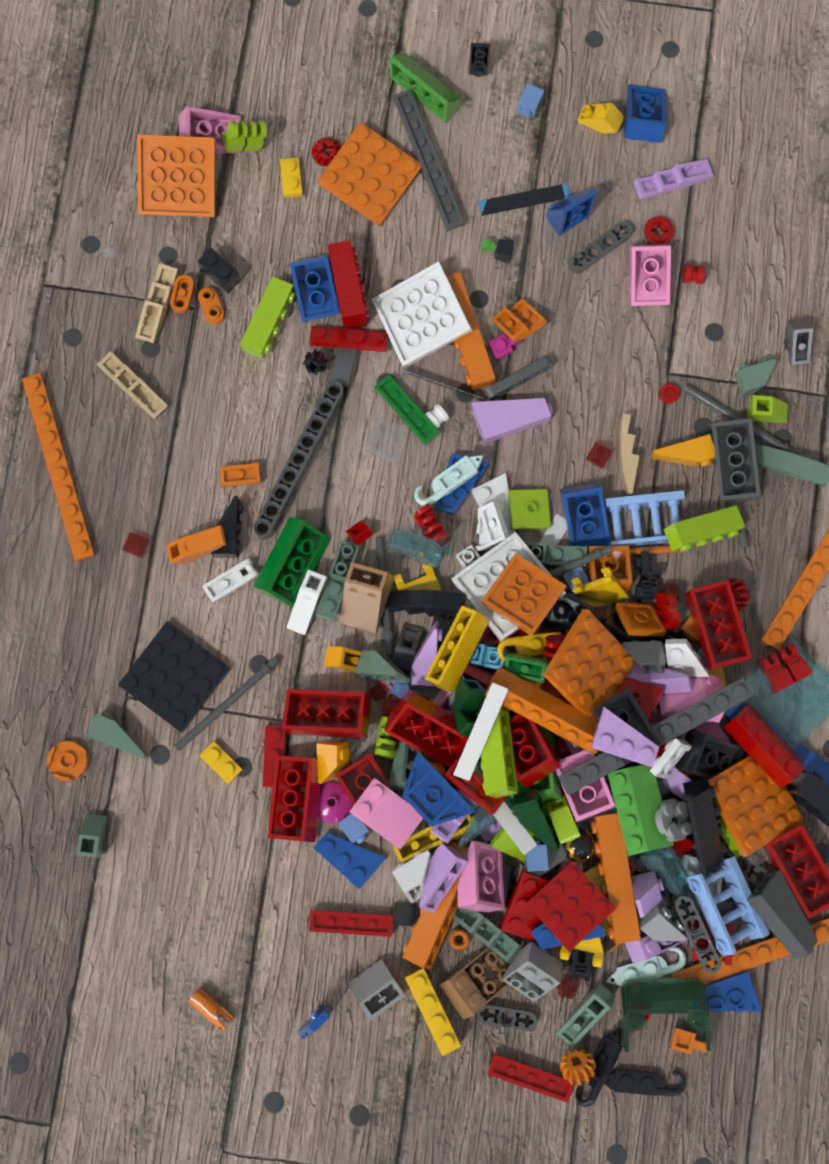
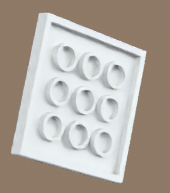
(421, 314)
(481, 574)

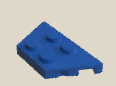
(432, 794)

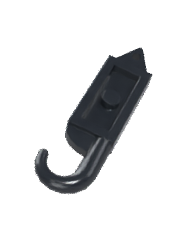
(605, 1059)
(644, 1083)

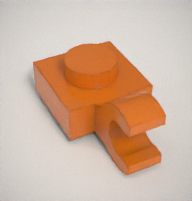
(685, 1041)

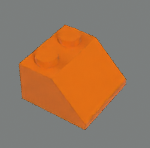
(617, 561)

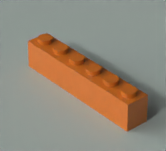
(471, 346)
(546, 710)
(616, 878)
(432, 927)

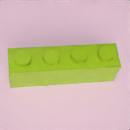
(268, 318)
(704, 528)
(498, 759)

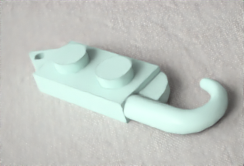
(451, 479)
(651, 968)

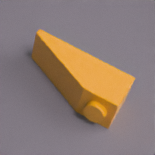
(691, 452)

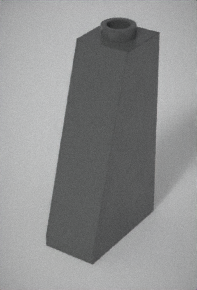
(782, 914)

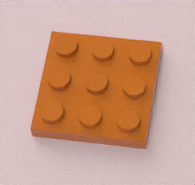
(523, 594)

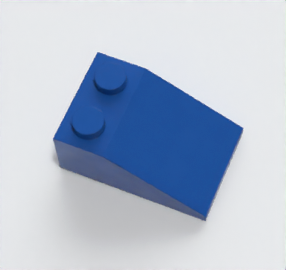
(645, 113)
(571, 210)
(314, 287)
(585, 515)

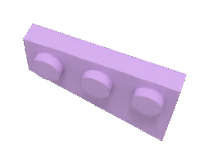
(622, 740)

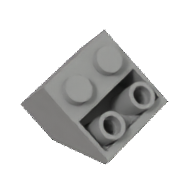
(662, 923)
(533, 972)
(376, 989)

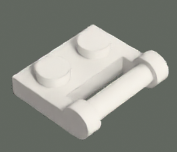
(674, 751)

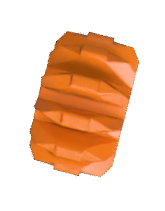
(578, 1066)

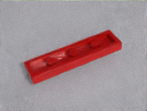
(348, 338)
(351, 923)
(530, 1077)

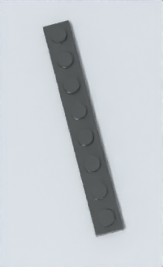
(428, 160)

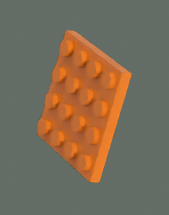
(369, 174)
(176, 175)
(588, 664)
(753, 805)

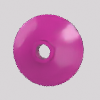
(341, 808)

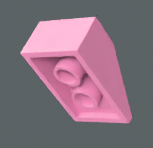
(206, 123)
(650, 274)
(702, 687)
(592, 798)
(386, 813)
(482, 879)

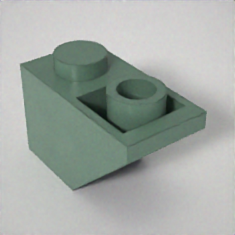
(753, 378)
(92, 836)

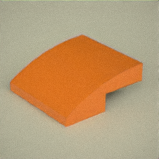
(519, 320)

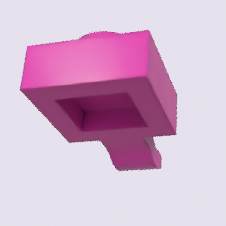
(502, 346)

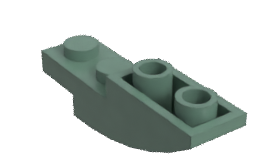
(556, 555)
(333, 592)

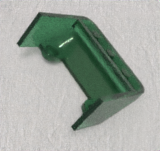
(664, 997)

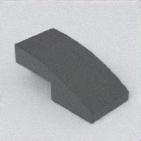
(343, 366)

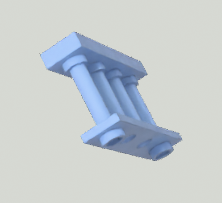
(635, 503)
(739, 891)

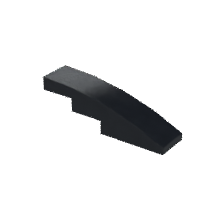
(426, 601)

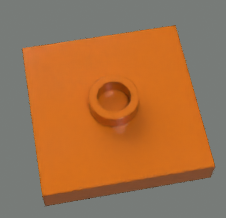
(640, 619)

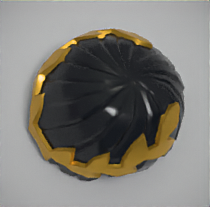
(580, 848)

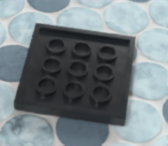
(174, 676)

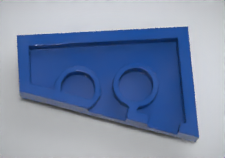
(453, 501)
(349, 859)
(732, 994)
(317, 1018)

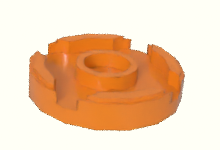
(67, 760)

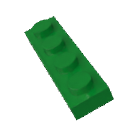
(407, 410)

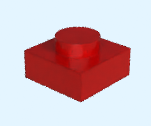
(359, 532)

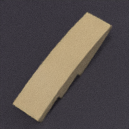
(157, 303)
(132, 385)
(627, 461)

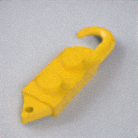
(525, 644)

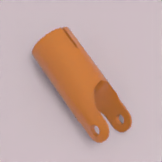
(209, 1008)

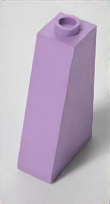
(509, 417)

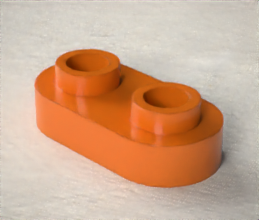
(182, 295)
(210, 305)

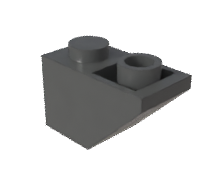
(647, 656)

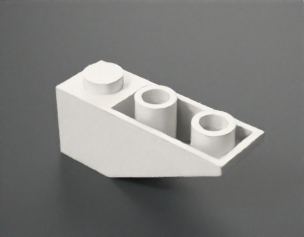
(307, 602)

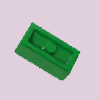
(526, 666)

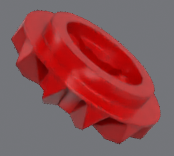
(317, 149)
(665, 226)

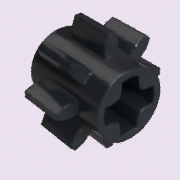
(315, 361)
(645, 591)

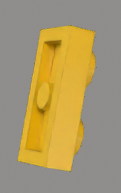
(291, 177)
(221, 762)

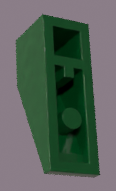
(535, 817)

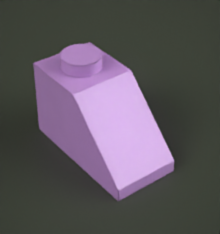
(646, 891)

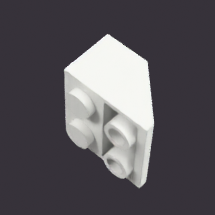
(412, 875)

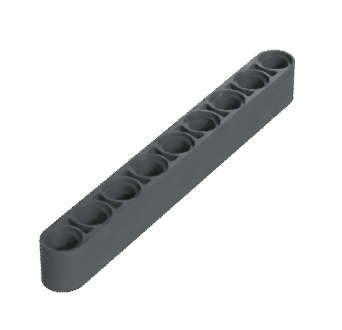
(299, 451)

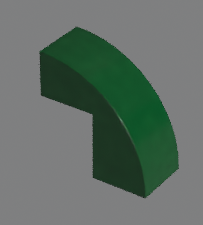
(466, 702)

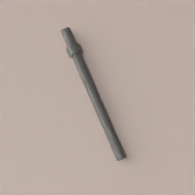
(388, 633)

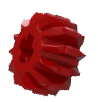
(740, 592)

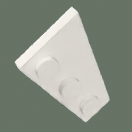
(495, 491)

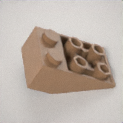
(365, 597)
(475, 983)

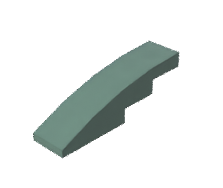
(792, 465)
(487, 933)

